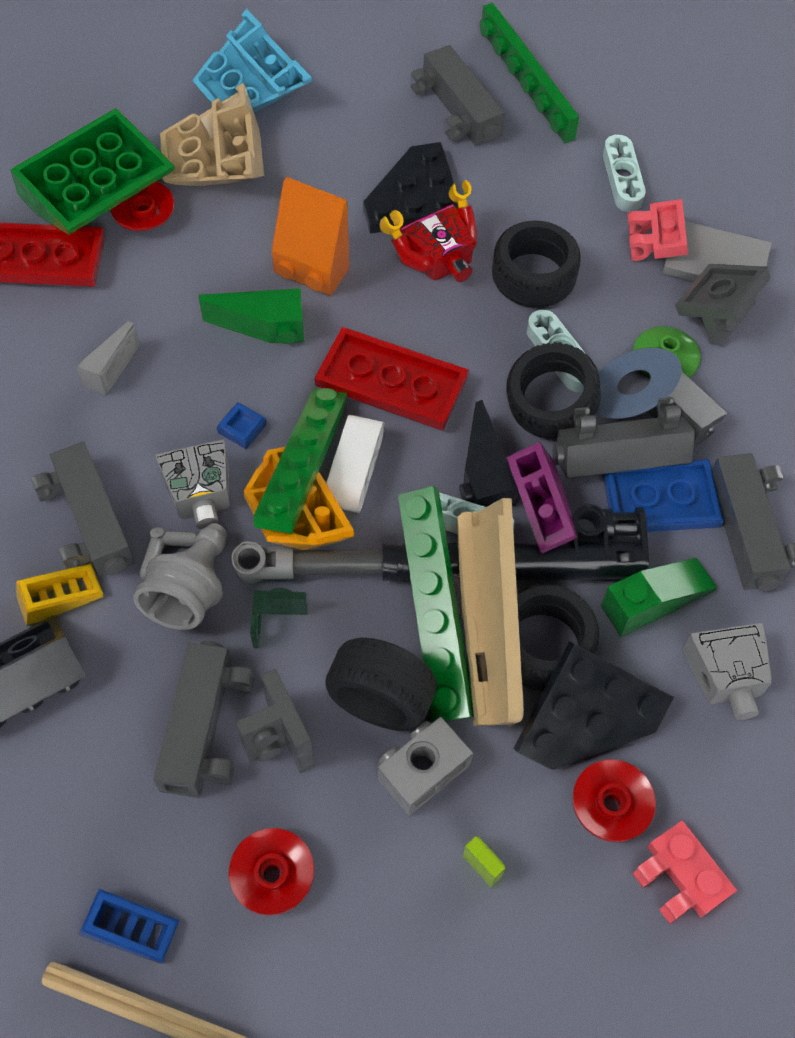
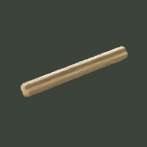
(130, 1005)

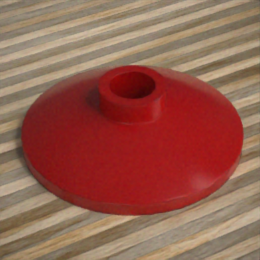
(145, 209)
(627, 787)
(269, 850)

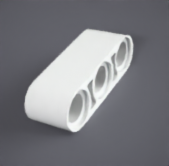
(355, 461)

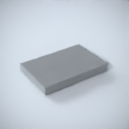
(715, 246)

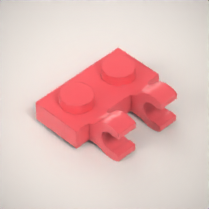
(667, 227)
(691, 870)

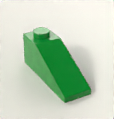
(264, 315)
(655, 594)

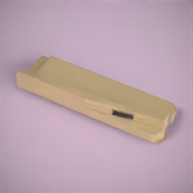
(491, 613)

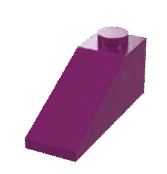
(543, 496)

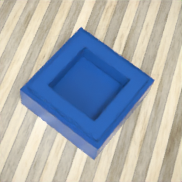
(241, 425)

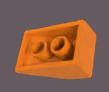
(311, 237)

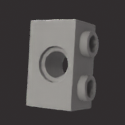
(415, 787)

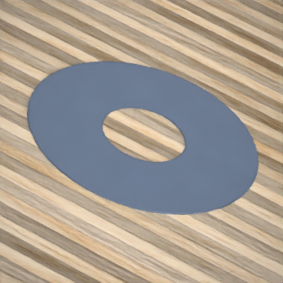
(664, 372)

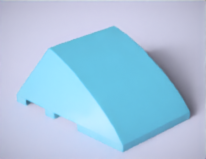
(254, 60)

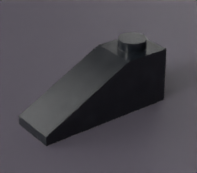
(486, 468)

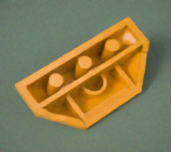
(321, 519)

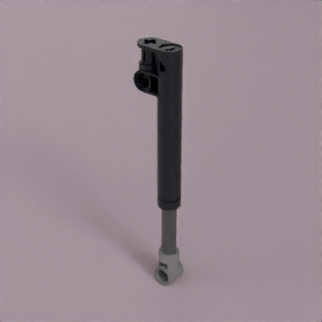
(608, 553)

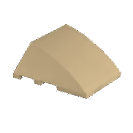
(216, 145)

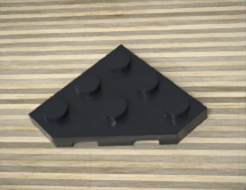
(413, 187)
(589, 710)

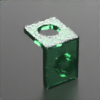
(275, 602)

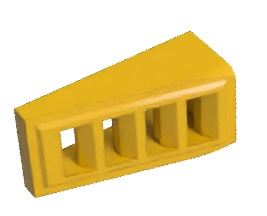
(54, 581)

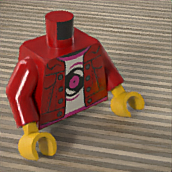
(439, 241)

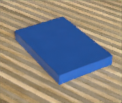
(671, 495)

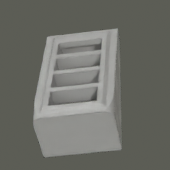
(107, 361)

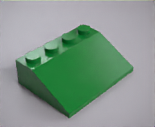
(89, 172)

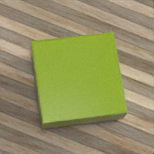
(484, 861)

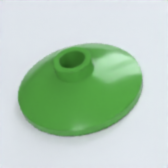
(679, 343)

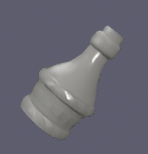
(180, 584)

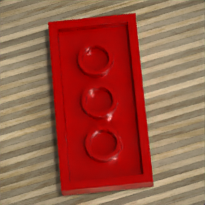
(49, 255)
(392, 378)

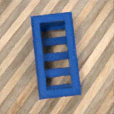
(107, 937)

